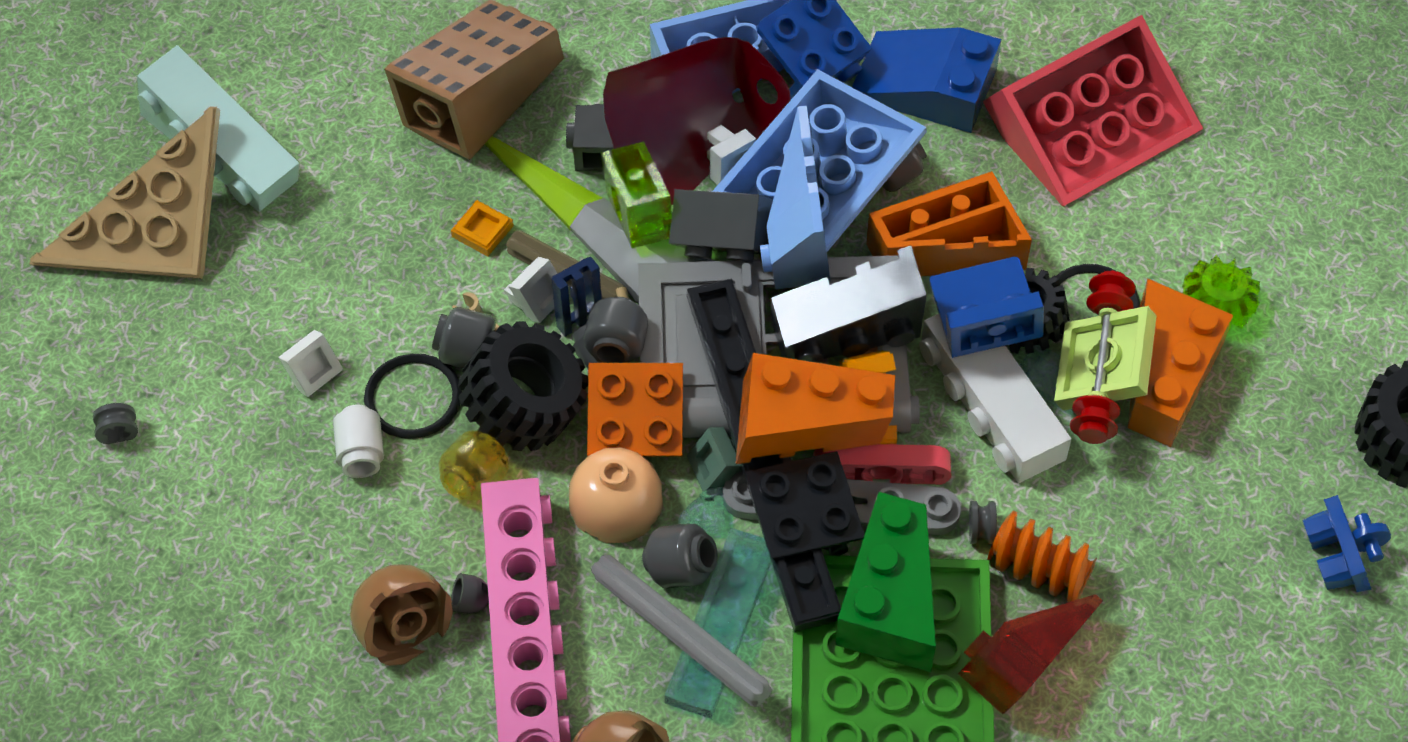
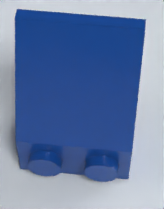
(931, 73)

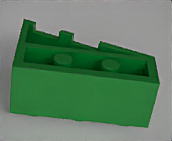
(891, 588)

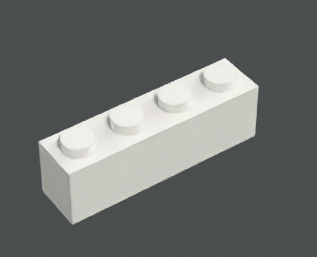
(999, 404)

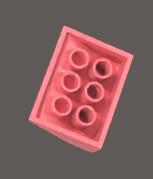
(1095, 112)

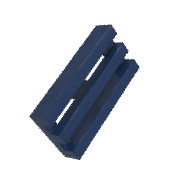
(584, 292)

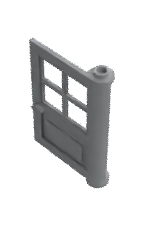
(675, 339)

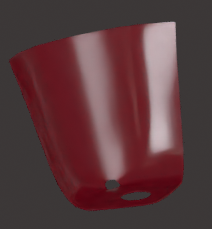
(684, 96)

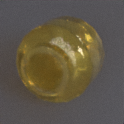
(472, 461)

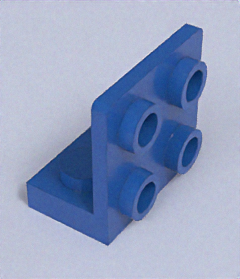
(987, 306)

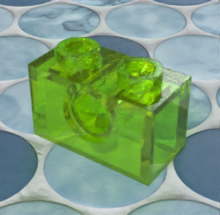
(637, 194)

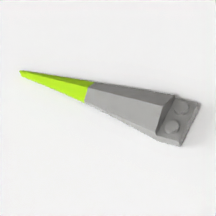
(589, 218)

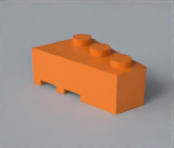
(952, 227)
(1182, 355)
(810, 406)

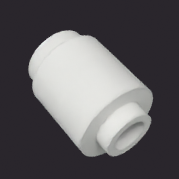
(358, 441)

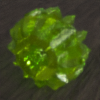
(1224, 288)

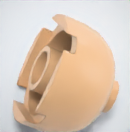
(615, 495)

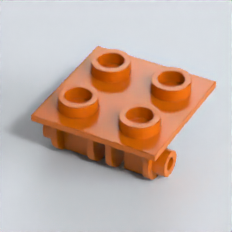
(636, 408)

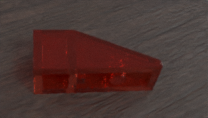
(1021, 649)

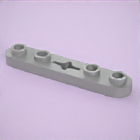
(941, 503)

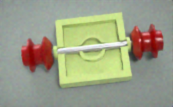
(1105, 357)

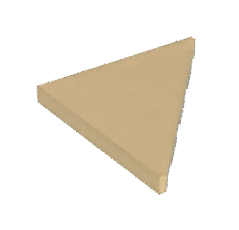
(153, 217)

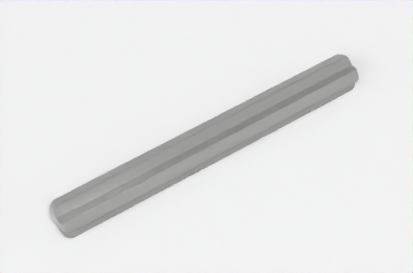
(682, 631)

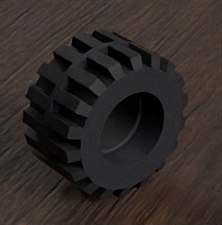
(540, 363)
(1381, 426)

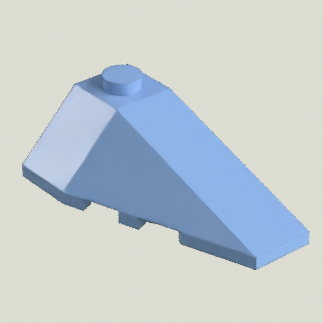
(795, 220)

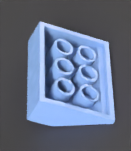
(853, 145)

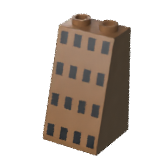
(473, 75)

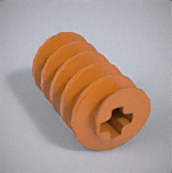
(1041, 557)

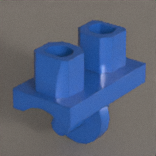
(1332, 527)

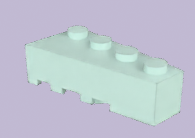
(247, 157)

